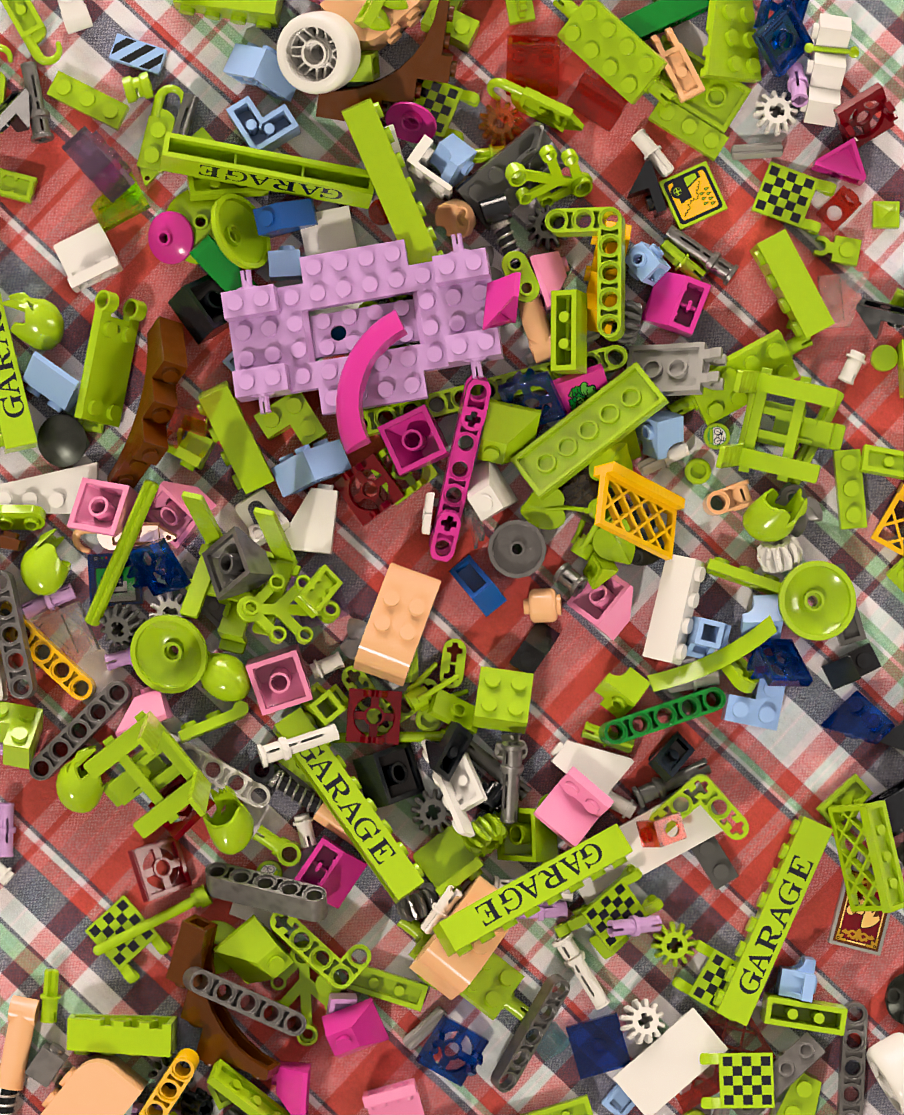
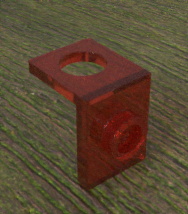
(847, 202)
(654, 833)

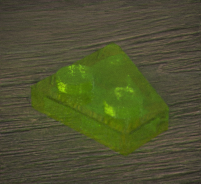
(122, 209)

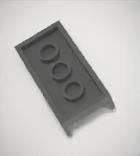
(491, 178)

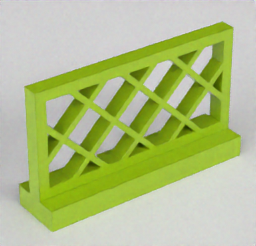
(880, 854)

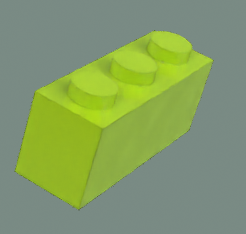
(569, 331)
(804, 1015)

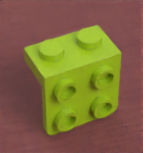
(448, 861)

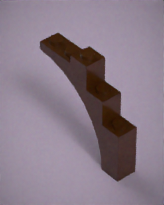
(402, 84)
(158, 401)
(220, 1034)

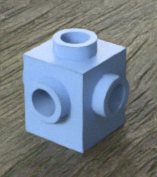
(646, 263)

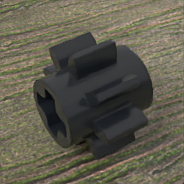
(494, 794)
(197, 1103)

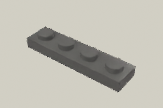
(712, 859)

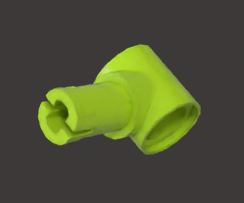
(277, 845)

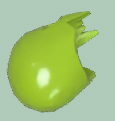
(42, 324)
(771, 521)
(41, 567)
(226, 677)
(76, 787)
(231, 828)

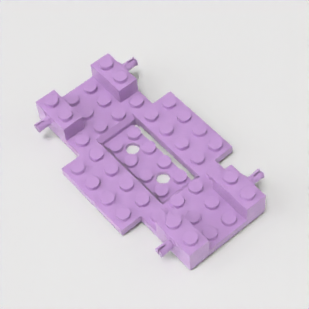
(279, 340)

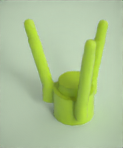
(583, 545)
(419, 697)

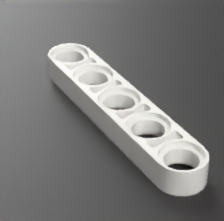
(226, 772)

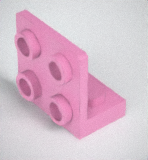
(573, 807)
(394, 1099)

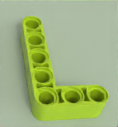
(604, 261)

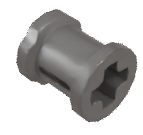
(570, 579)

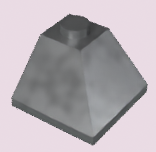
(236, 564)

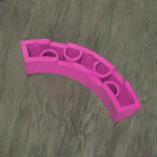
(355, 377)

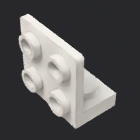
(417, 168)
(87, 258)

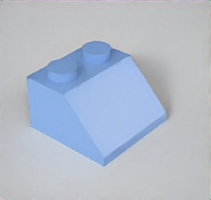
(52, 382)

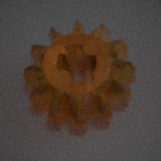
(491, 119)

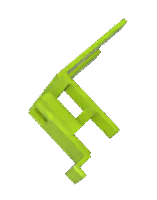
(788, 429)
(281, 559)
(149, 773)

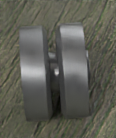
(532, 551)

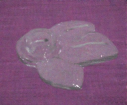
(477, 527)

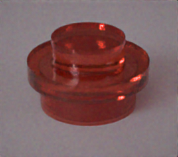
(377, 213)

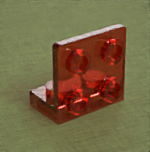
(534, 62)

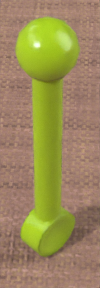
(853, 51)

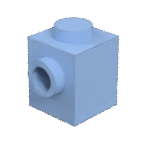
(284, 264)

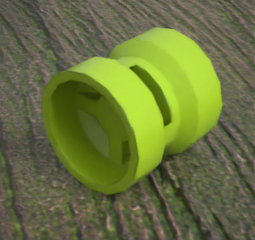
(138, 87)

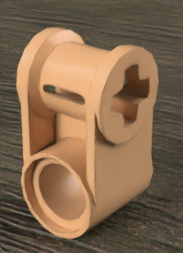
(733, 498)

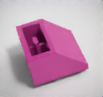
(676, 303)
(332, 869)

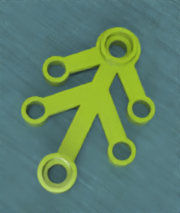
(577, 184)
(282, 610)
(304, 987)

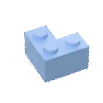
(259, 68)
(263, 132)
(310, 466)
(760, 710)

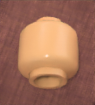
(543, 605)

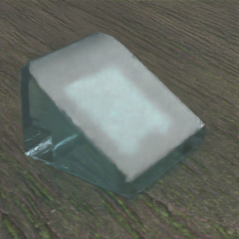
(553, 1042)

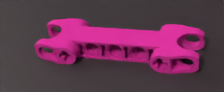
(454, 507)

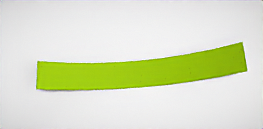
(716, 660)

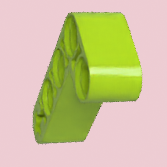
(315, 946)

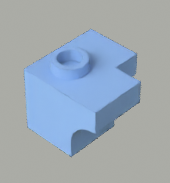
(453, 159)
(660, 433)
(761, 608)
(706, 637)
(797, 980)

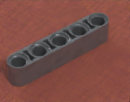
(20, 645)
(68, 734)
(266, 891)
(256, 1005)

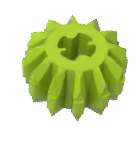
(488, 835)
(680, 949)

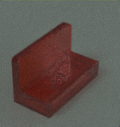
(597, 102)
(185, 420)

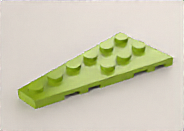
(730, 46)

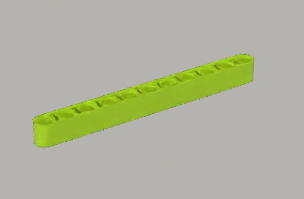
(448, 395)

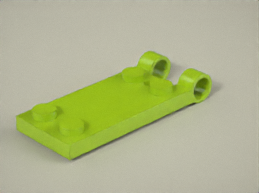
(108, 359)

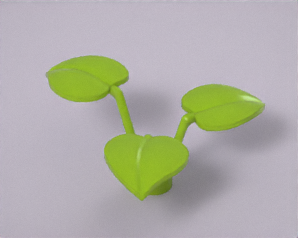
(550, 512)

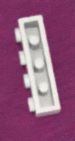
(674, 609)

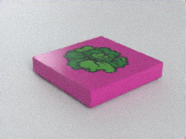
(577, 388)

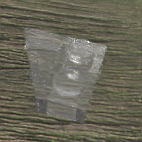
(841, 295)

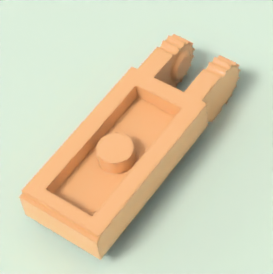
(679, 67)

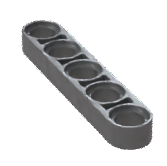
(530, 1021)
(852, 1053)

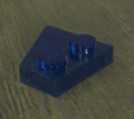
(859, 719)

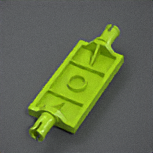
(613, 51)
(765, 352)
(490, 989)

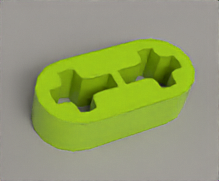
(459, 664)
(739, 676)

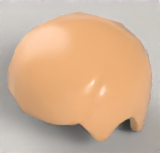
(455, 217)

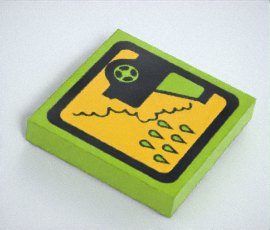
(692, 195)

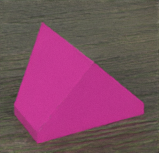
(842, 163)
(501, 301)

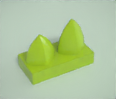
(373, 15)

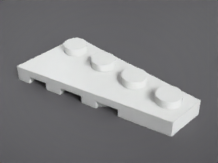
(50, 491)

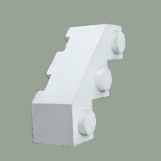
(826, 69)

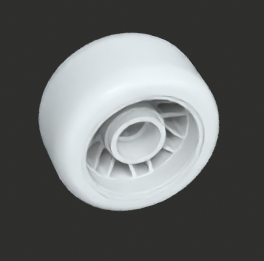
(300, 56)
(887, 1065)

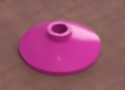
(411, 121)
(179, 235)

